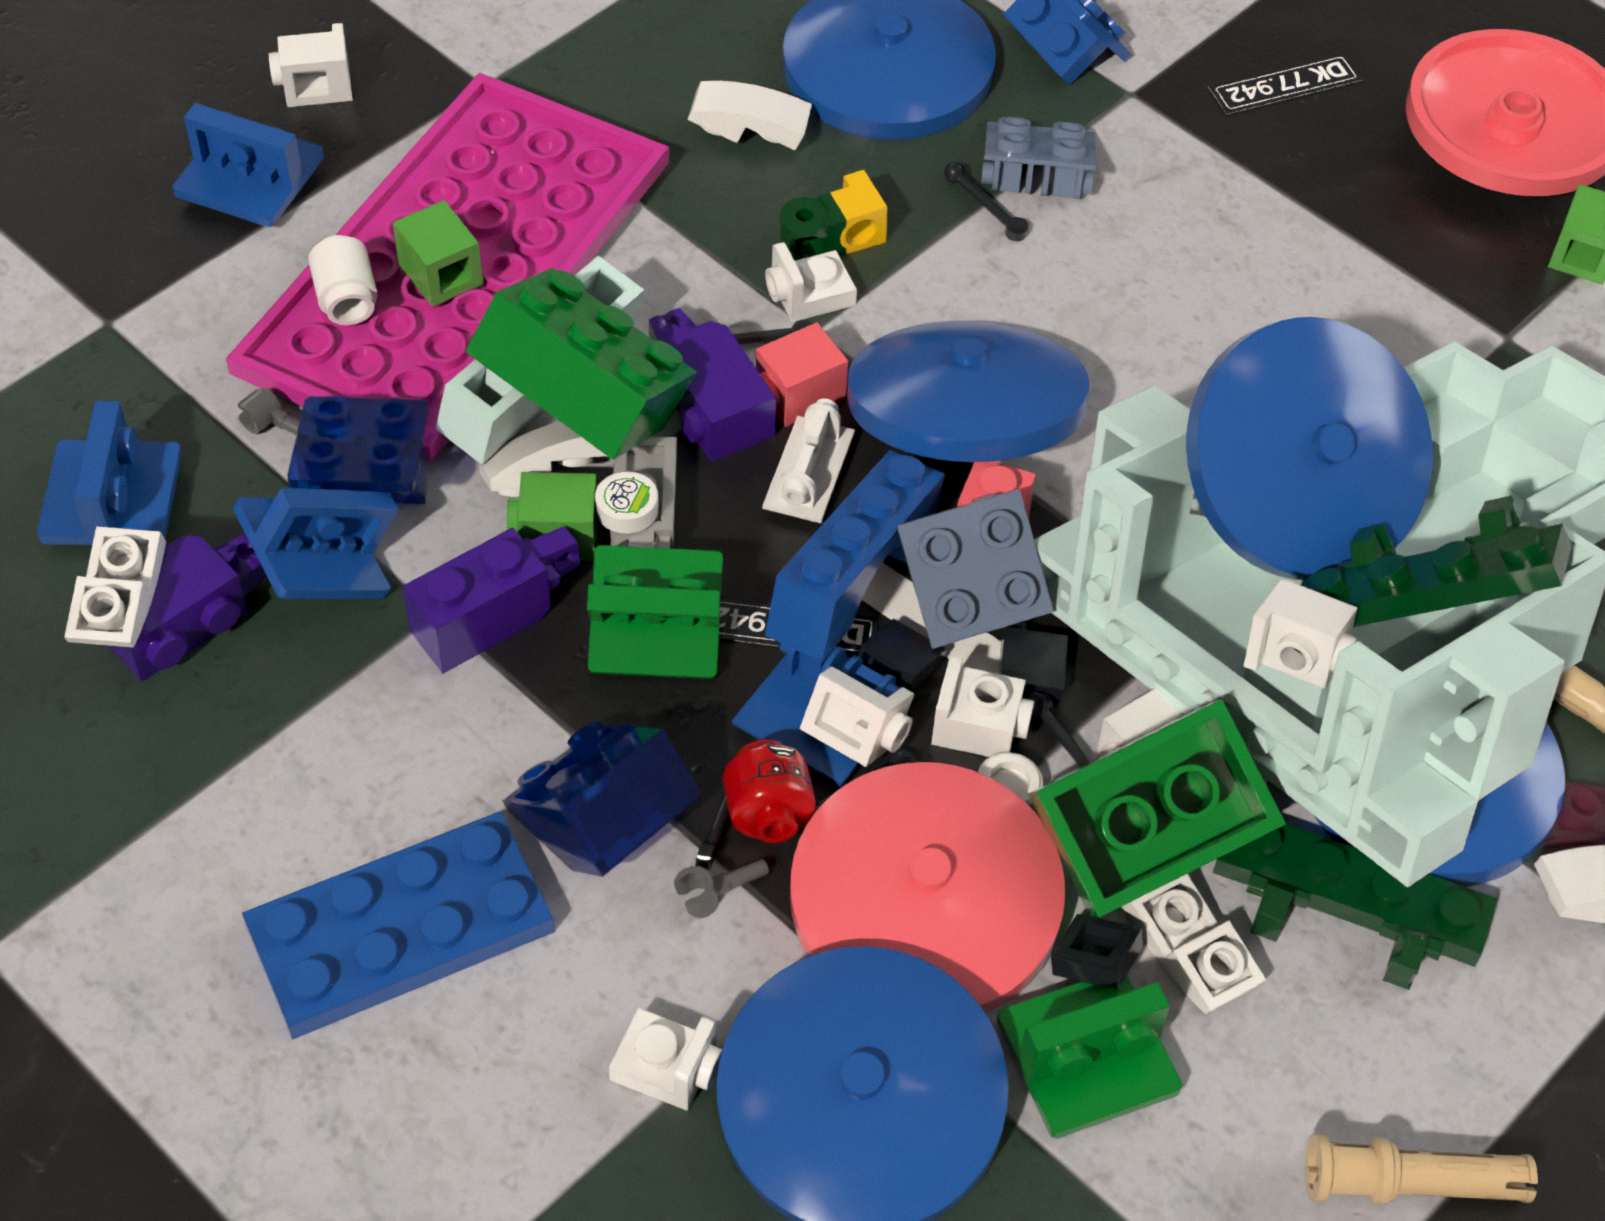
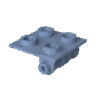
(1063, 147)
(975, 568)

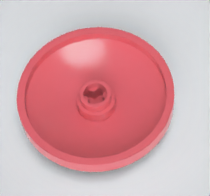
(1511, 111)
(934, 870)

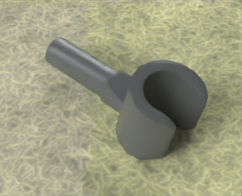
(262, 409)
(698, 877)

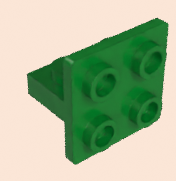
(655, 612)
(1091, 1052)

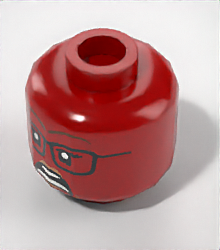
(769, 791)

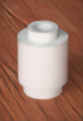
(343, 279)

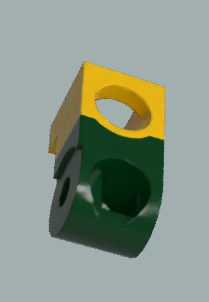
(835, 221)

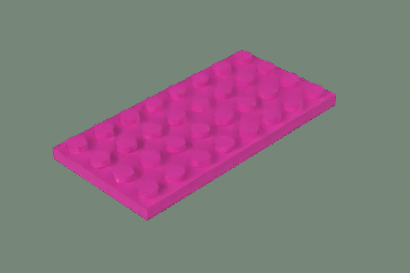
(530, 187)

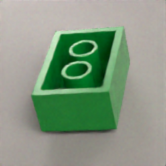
(581, 361)
(1157, 809)

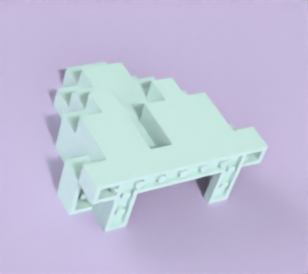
(1426, 702)

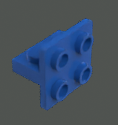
(1067, 33)
(243, 166)
(108, 482)
(319, 541)

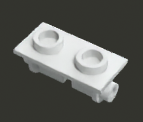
(810, 463)

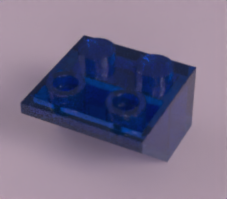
(603, 795)

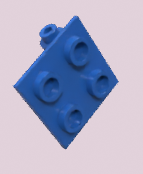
(783, 698)

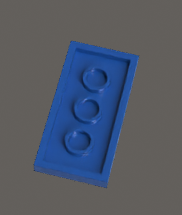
(397, 924)

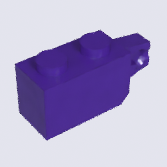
(727, 399)
(487, 594)
(194, 598)

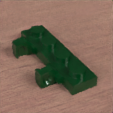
(1487, 566)
(1339, 880)

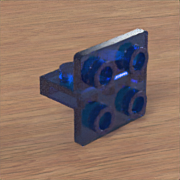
(362, 446)

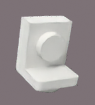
(809, 284)
(857, 717)
(667, 1058)

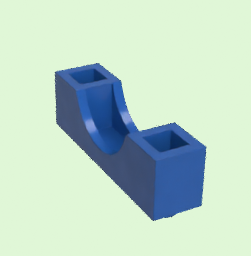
(829, 575)

